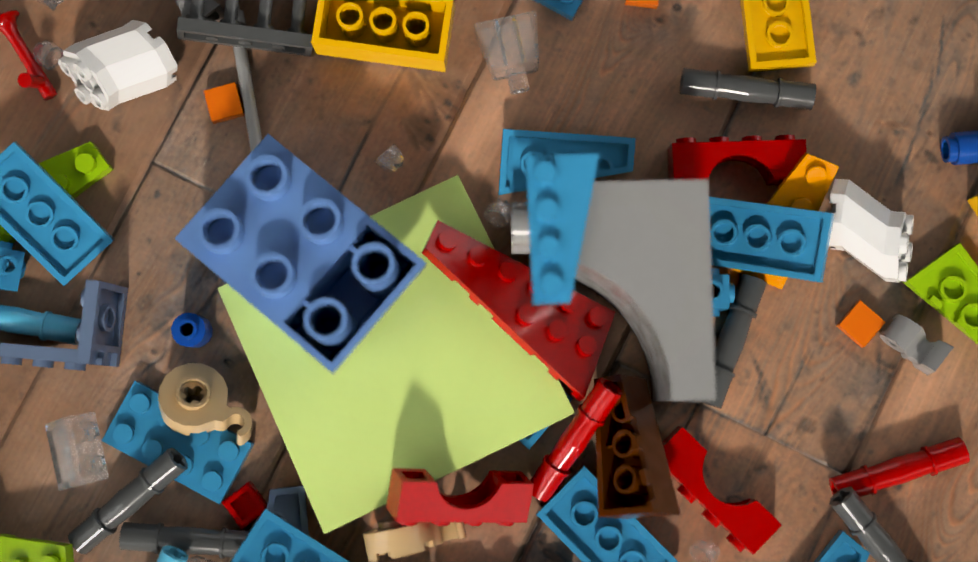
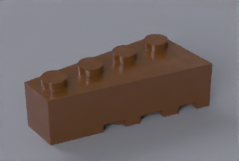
(632, 458)

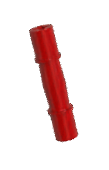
(575, 438)
(903, 468)

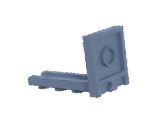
(97, 333)

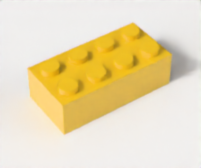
(386, 31)

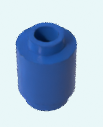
(960, 148)
(201, 333)

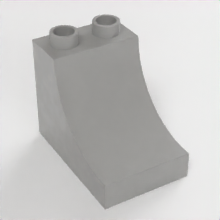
(652, 262)

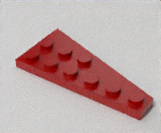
(559, 335)

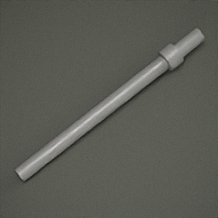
(247, 91)

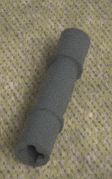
(747, 88)
(734, 333)
(127, 501)
(865, 526)
(189, 539)

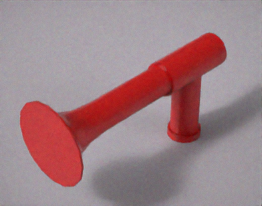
(35, 74)

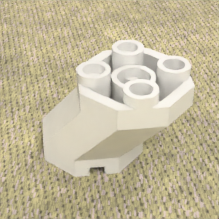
(119, 65)
(870, 231)

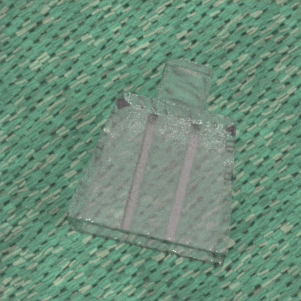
(510, 48)

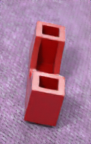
(770, 157)
(499, 499)
(745, 521)

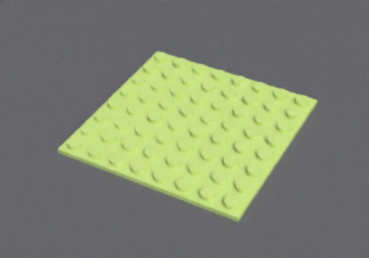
(419, 391)

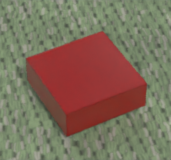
(245, 505)

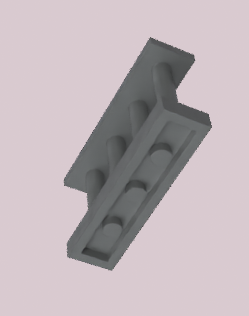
(260, 37)

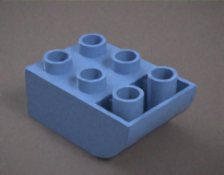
(301, 253)

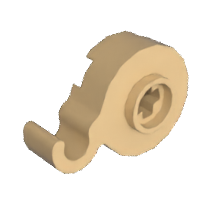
(200, 416)
(404, 540)

